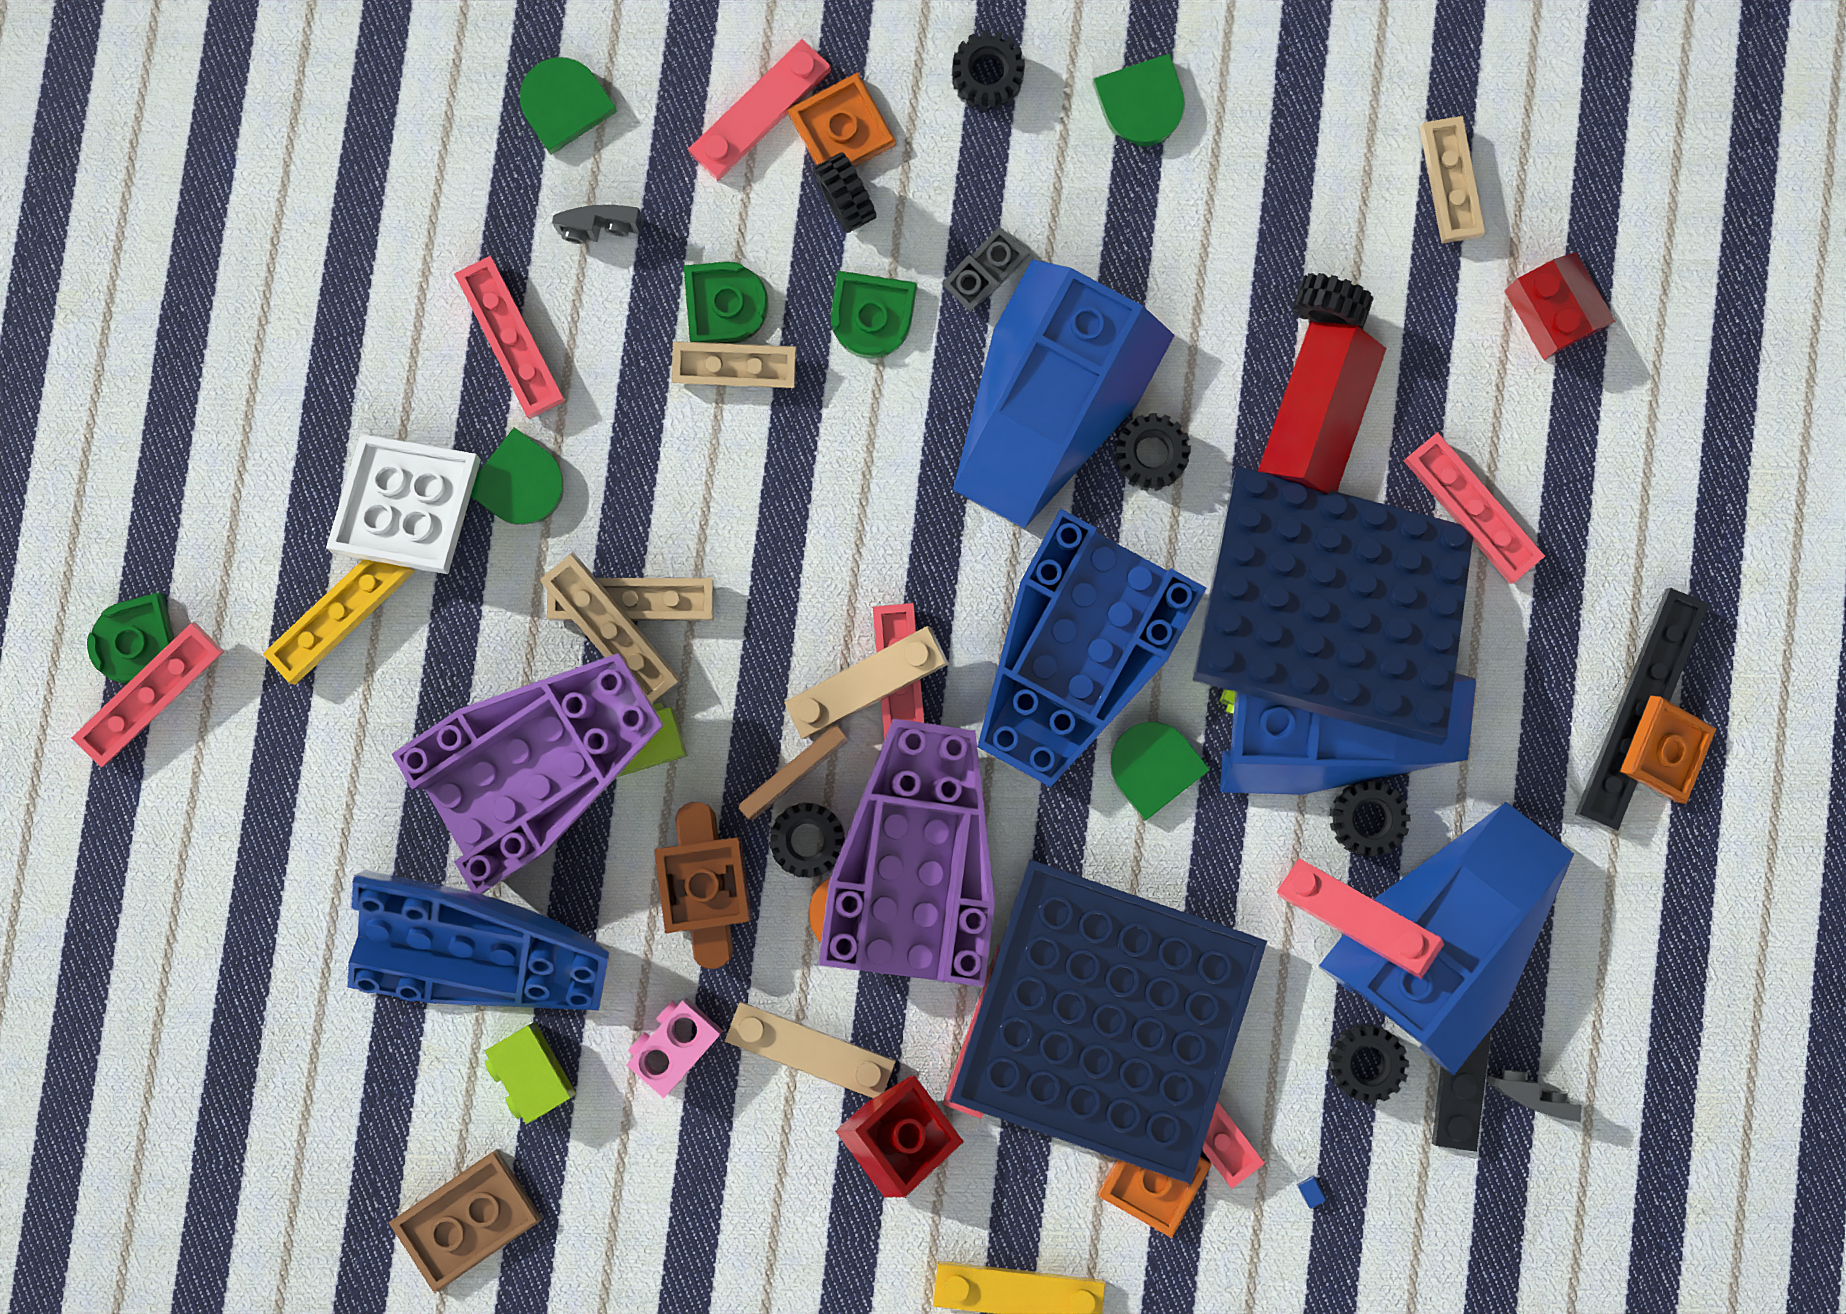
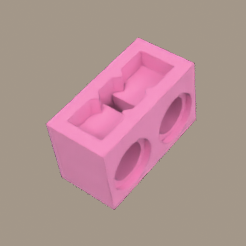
(680, 1052)

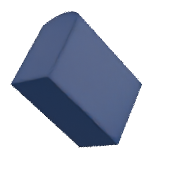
(1311, 1192)

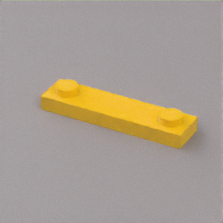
(334, 617)
(1014, 1291)

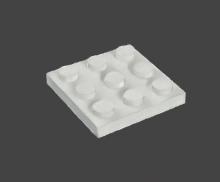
(403, 504)

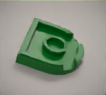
(563, 101)
(1142, 101)
(724, 302)
(871, 313)
(519, 481)
(129, 636)
(1154, 766)

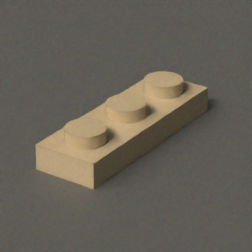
(1452, 179)
(734, 364)

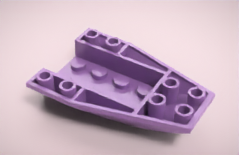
(528, 763)
(915, 864)

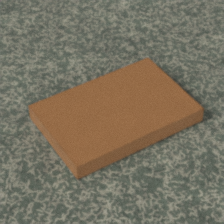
(793, 773)
(465, 1221)

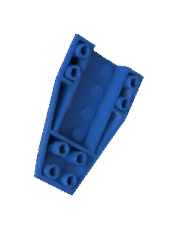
(1054, 388)
(1080, 646)
(1308, 752)
(1488, 906)
(467, 949)

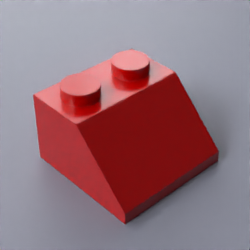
(1559, 304)
(899, 1137)

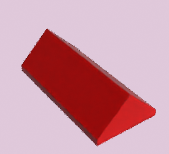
(1323, 406)

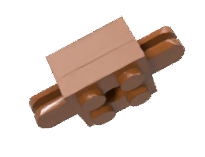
(703, 885)

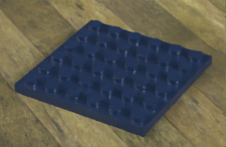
(1336, 606)
(1108, 1021)

